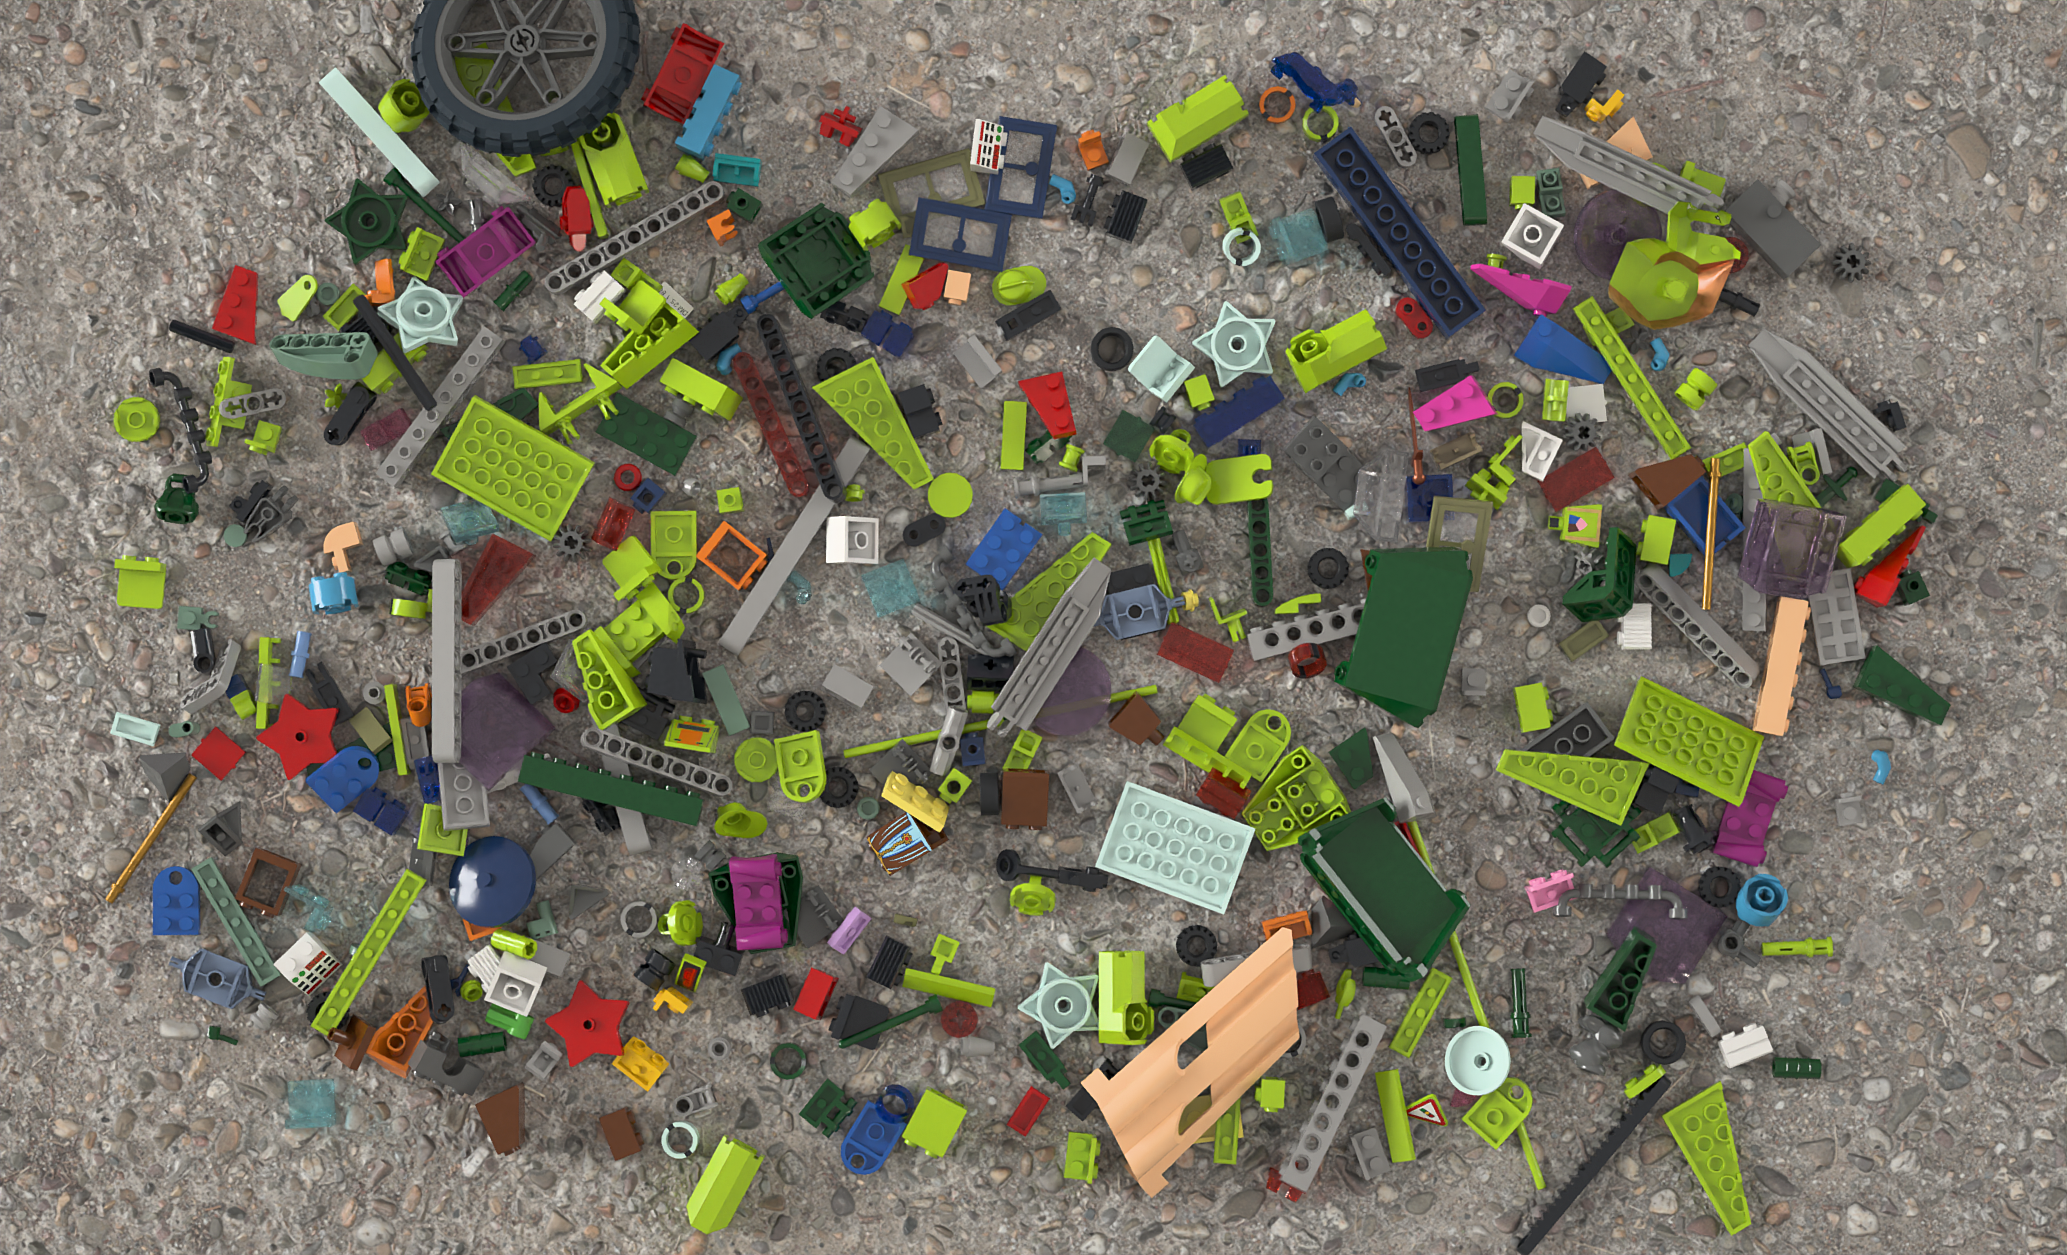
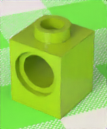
(1522, 191)
(1199, 392)
(730, 500)
(957, 776)

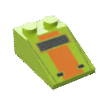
(692, 735)

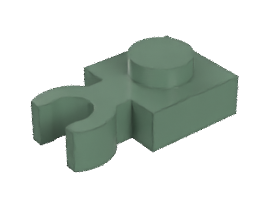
(192, 618)

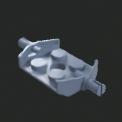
(1154, 614)
(235, 982)

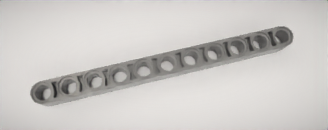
(791, 551)

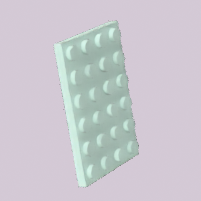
(1175, 847)

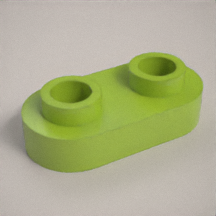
(1652, 1074)

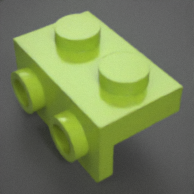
(421, 254)

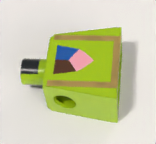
(1579, 525)

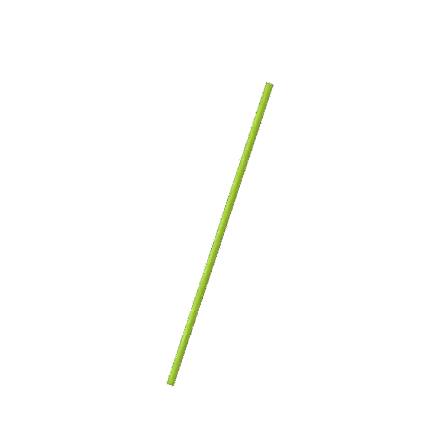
(1478, 1009)

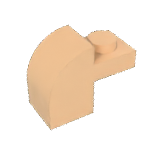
(338, 541)

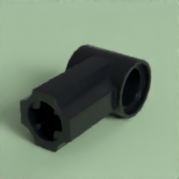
(203, 648)

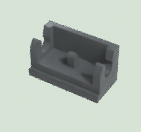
(422, 862)

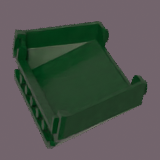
(1408, 629)
(1383, 887)

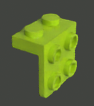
(636, 309)
(630, 568)
(140, 582)
(1208, 722)

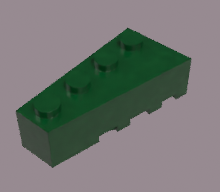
(1895, 685)
(1621, 981)

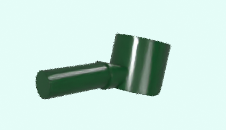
(214, 1034)

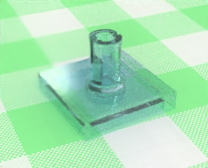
(1063, 510)
(469, 521)
(890, 588)

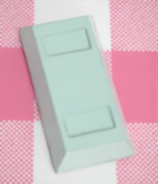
(135, 729)

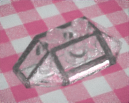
(490, 181)
(1381, 494)

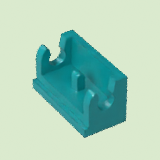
(737, 169)

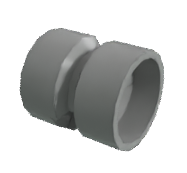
(392, 547)

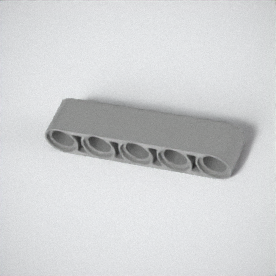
(1219, 968)

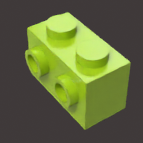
(1656, 540)
(1532, 707)
(1270, 1093)

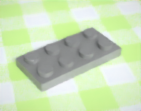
(1836, 621)

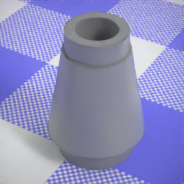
(975, 1047)

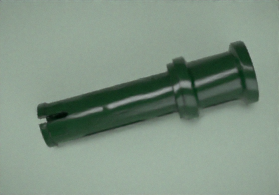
(1519, 1015)

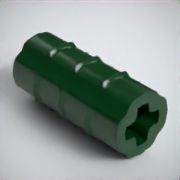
(1383, 978)
(482, 1044)
(1796, 1068)

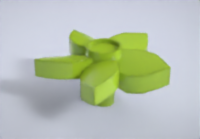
(335, 397)

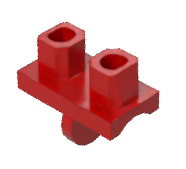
(831, 122)

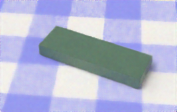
(726, 700)

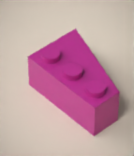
(1455, 406)

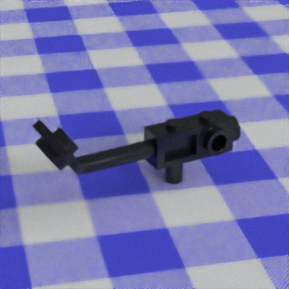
(1009, 868)

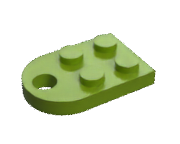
(674, 541)
(1259, 745)
(801, 764)
(1499, 1112)

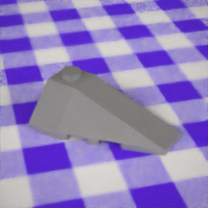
(1404, 784)

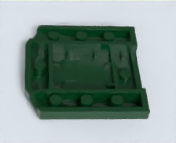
(817, 260)

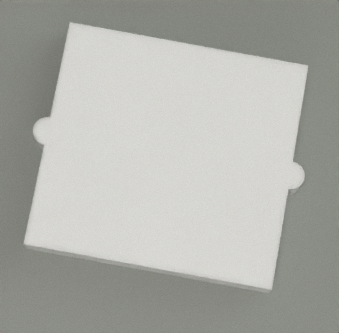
(1587, 400)

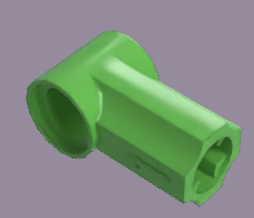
(511, 1021)

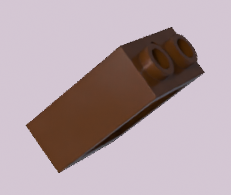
(277, 860)

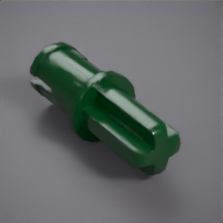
(513, 290)

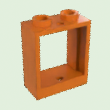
(713, 543)

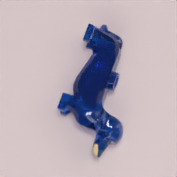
(1314, 83)

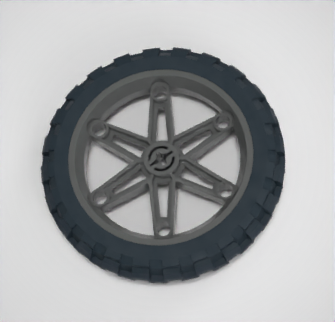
(532, 131)

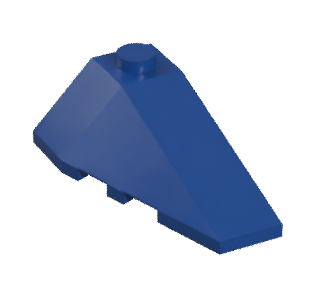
(1557, 350)

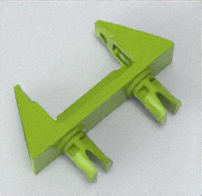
(551, 421)

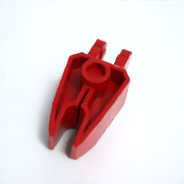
(576, 216)

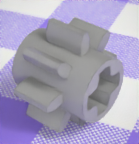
(1589, 560)

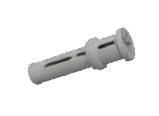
(1035, 485)

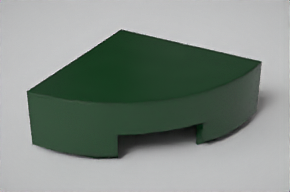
(1454, 1022)

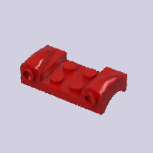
(682, 74)

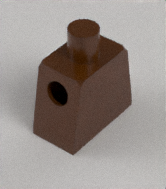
(1137, 721)

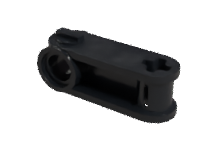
(349, 414)
(438, 987)

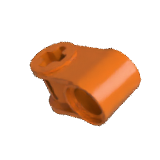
(419, 704)

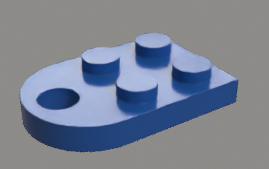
(343, 777)
(176, 905)
(870, 1139)

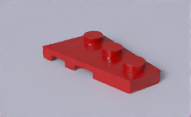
(238, 307)
(1051, 402)

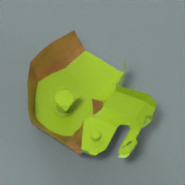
(1674, 279)

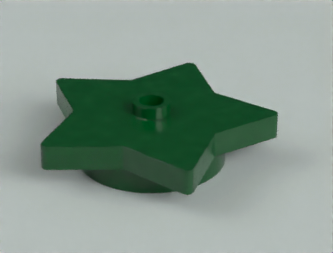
(367, 205)

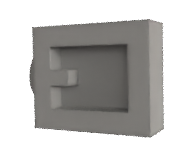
(1473, 683)
(1848, 809)

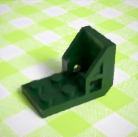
(1615, 599)

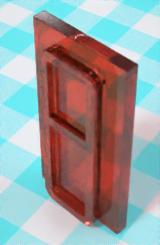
(1576, 479)
(1195, 652)

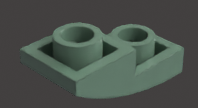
(1550, 192)

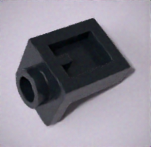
(1894, 418)

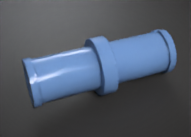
(300, 654)
(539, 803)

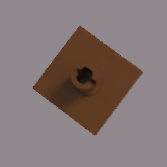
(353, 1041)

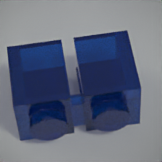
(878, 327)
(371, 805)

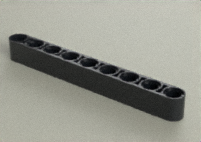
(796, 398)

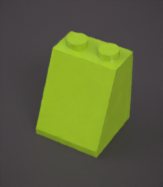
(934, 1122)

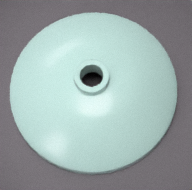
(1465, 1056)

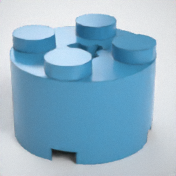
(333, 594)
(1761, 900)

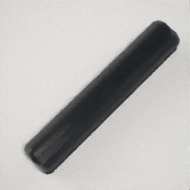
(201, 336)

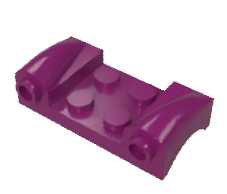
(485, 251)
(1745, 827)
(757, 902)

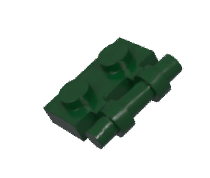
(1148, 527)
(822, 1103)

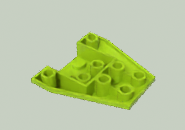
(1294, 800)

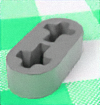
(1704, 1016)

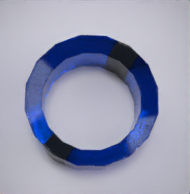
(901, 1092)

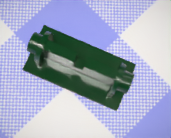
(1040, 447)
(418, 580)

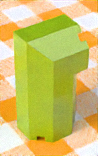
(1197, 118)
(614, 162)
(1334, 351)
(1122, 999)
(723, 1185)

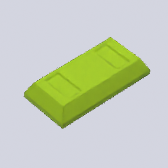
(343, 309)

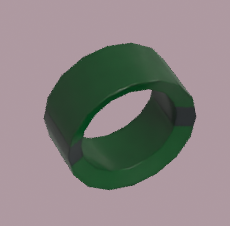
(773, 1063)

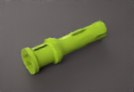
(1808, 947)

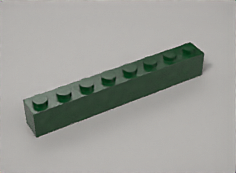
(611, 790)

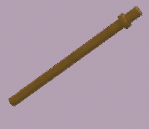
(1714, 475)
(118, 887)

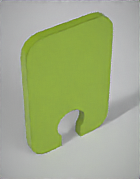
(1234, 481)

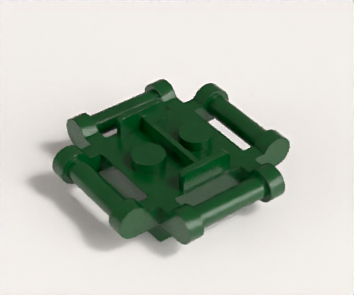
(1593, 833)

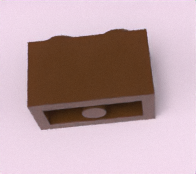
(621, 1133)

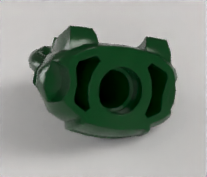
(175, 504)

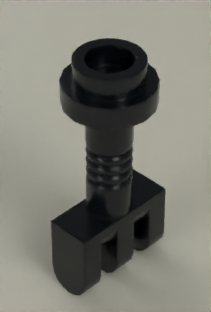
(1095, 181)

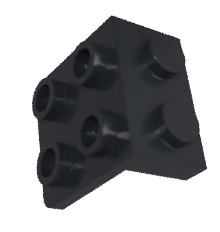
(855, 1016)

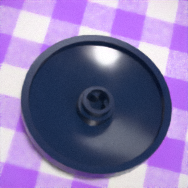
(492, 882)

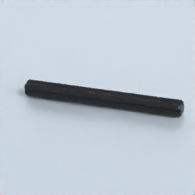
(395, 352)

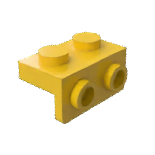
(1597, 112)

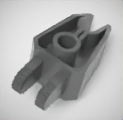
(270, 514)

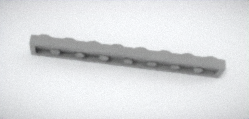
(1753, 602)

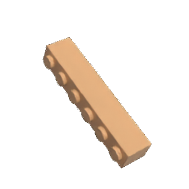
(1780, 666)

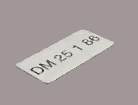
(675, 300)

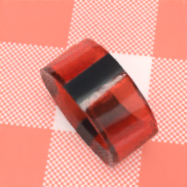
(1305, 651)

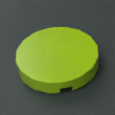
(136, 419)
(950, 495)
(756, 759)

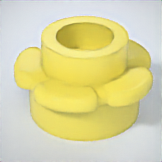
(1191, 600)

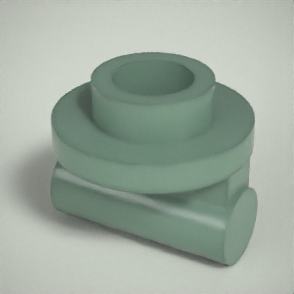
(1735, 503)

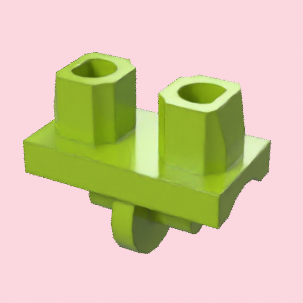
(1555, 400)
(1484, 491)

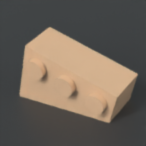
(1629, 139)

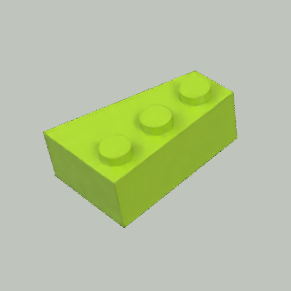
(384, 370)
(700, 389)

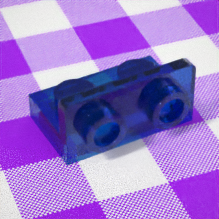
(428, 779)

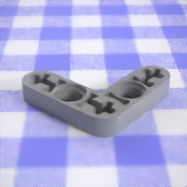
(218, 682)

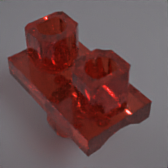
(1273, 1184)

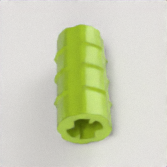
(514, 943)

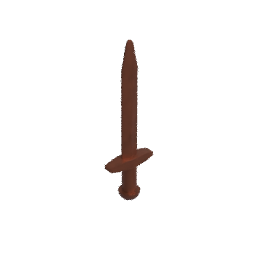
(1416, 461)

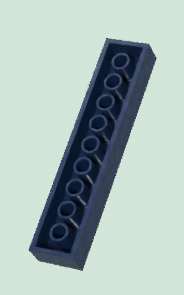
(1398, 233)

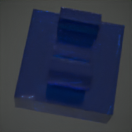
(1248, 447)

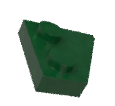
(1354, 758)

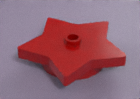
(284, 736)
(605, 1020)

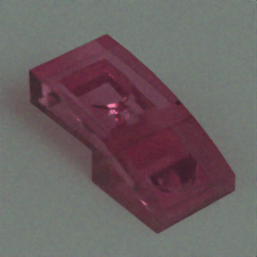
(386, 430)

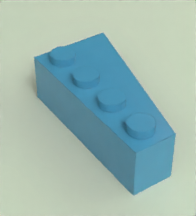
(709, 113)

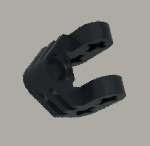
(988, 603)

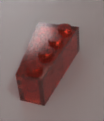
(492, 576)

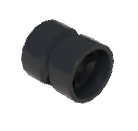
(654, 969)

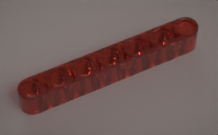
(771, 414)

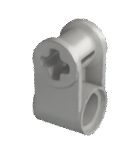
(696, 1100)

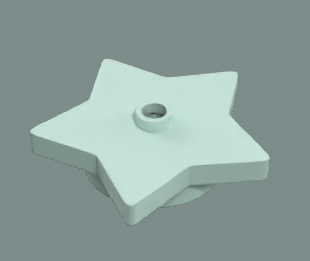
(422, 316)
(1233, 328)
(1058, 1021)

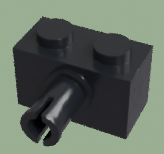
(719, 953)

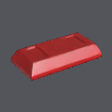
(1028, 1111)

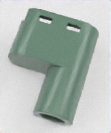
(180, 729)
(544, 924)

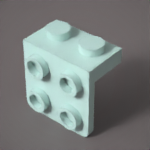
(1160, 369)

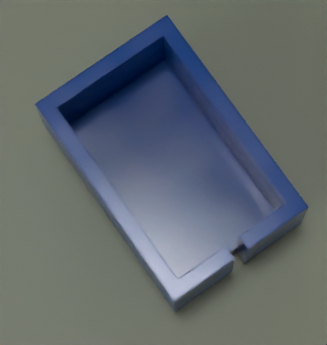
(1691, 512)
(1004, 548)

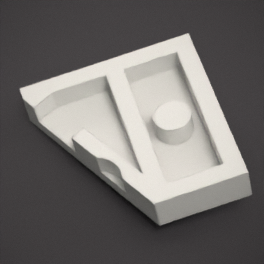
(1538, 451)

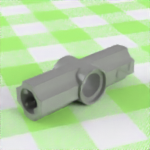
(953, 728)

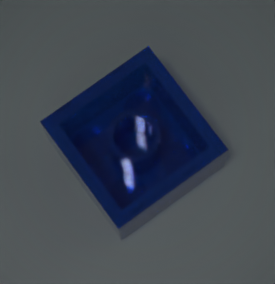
(1420, 497)

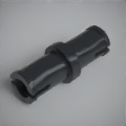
(1739, 302)

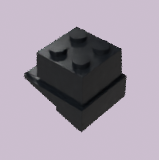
(677, 672)

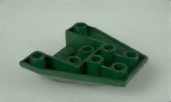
(790, 888)

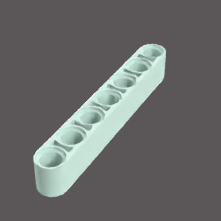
(379, 132)

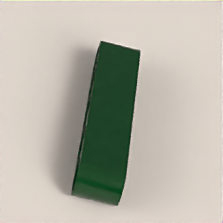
(1470, 170)
(1264, 561)

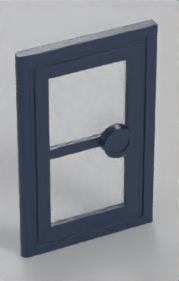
(1024, 179)
(960, 234)

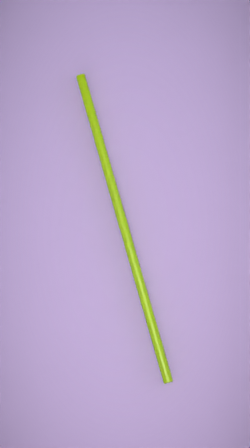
(971, 727)

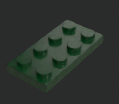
(647, 434)

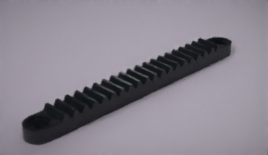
(1593, 1165)

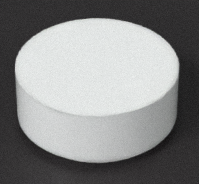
(1538, 616)

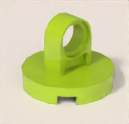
(1171, 452)
(1033, 897)
(683, 923)

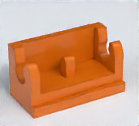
(720, 227)
(1297, 922)

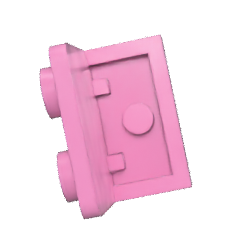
(1546, 892)

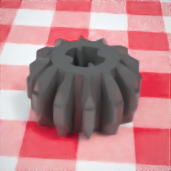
(1855, 256)
(1589, 432)
(1146, 473)
(567, 549)

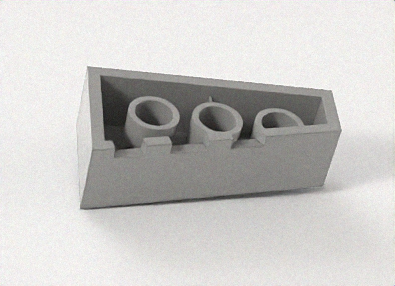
(874, 150)

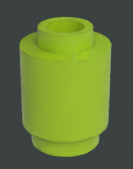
(981, 701)

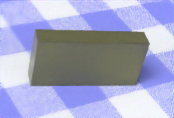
(1583, 639)
(370, 730)

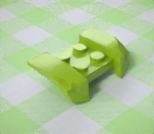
(640, 628)

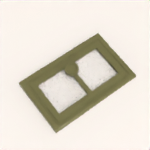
(939, 178)
(1464, 526)

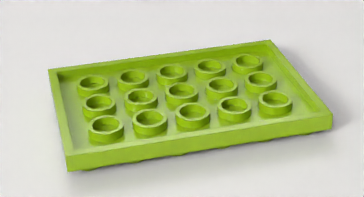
(512, 468)
(1689, 741)

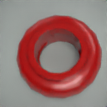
(637, 479)

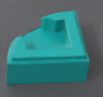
(1678, 563)

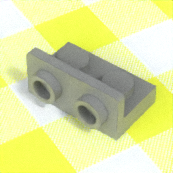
(1509, 95)
(1369, 1153)

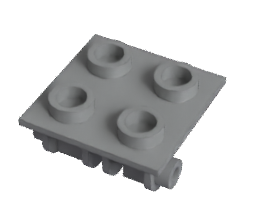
(910, 664)

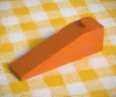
(399, 1037)

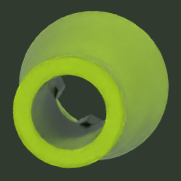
(691, 168)
(729, 290)

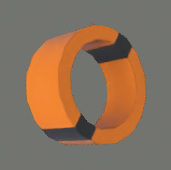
(1273, 90)

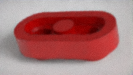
(1413, 318)

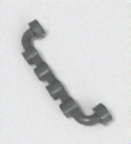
(965, 620)
(1630, 893)

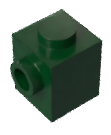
(743, 205)
(1911, 587)

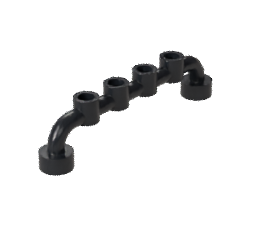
(188, 417)

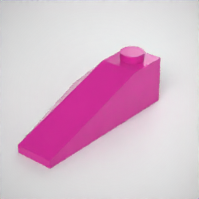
(1535, 295)

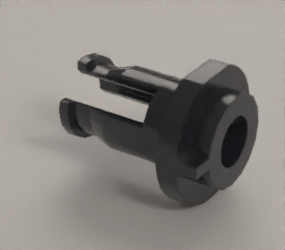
(1694, 830)

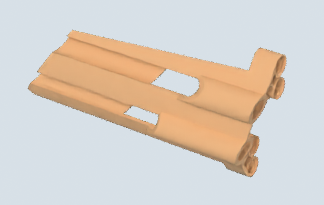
(1247, 1030)

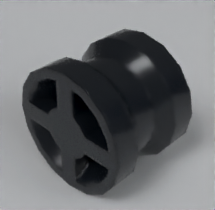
(1163, 420)

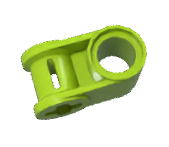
(1804, 462)

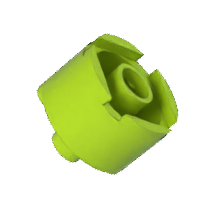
(403, 107)
(874, 224)

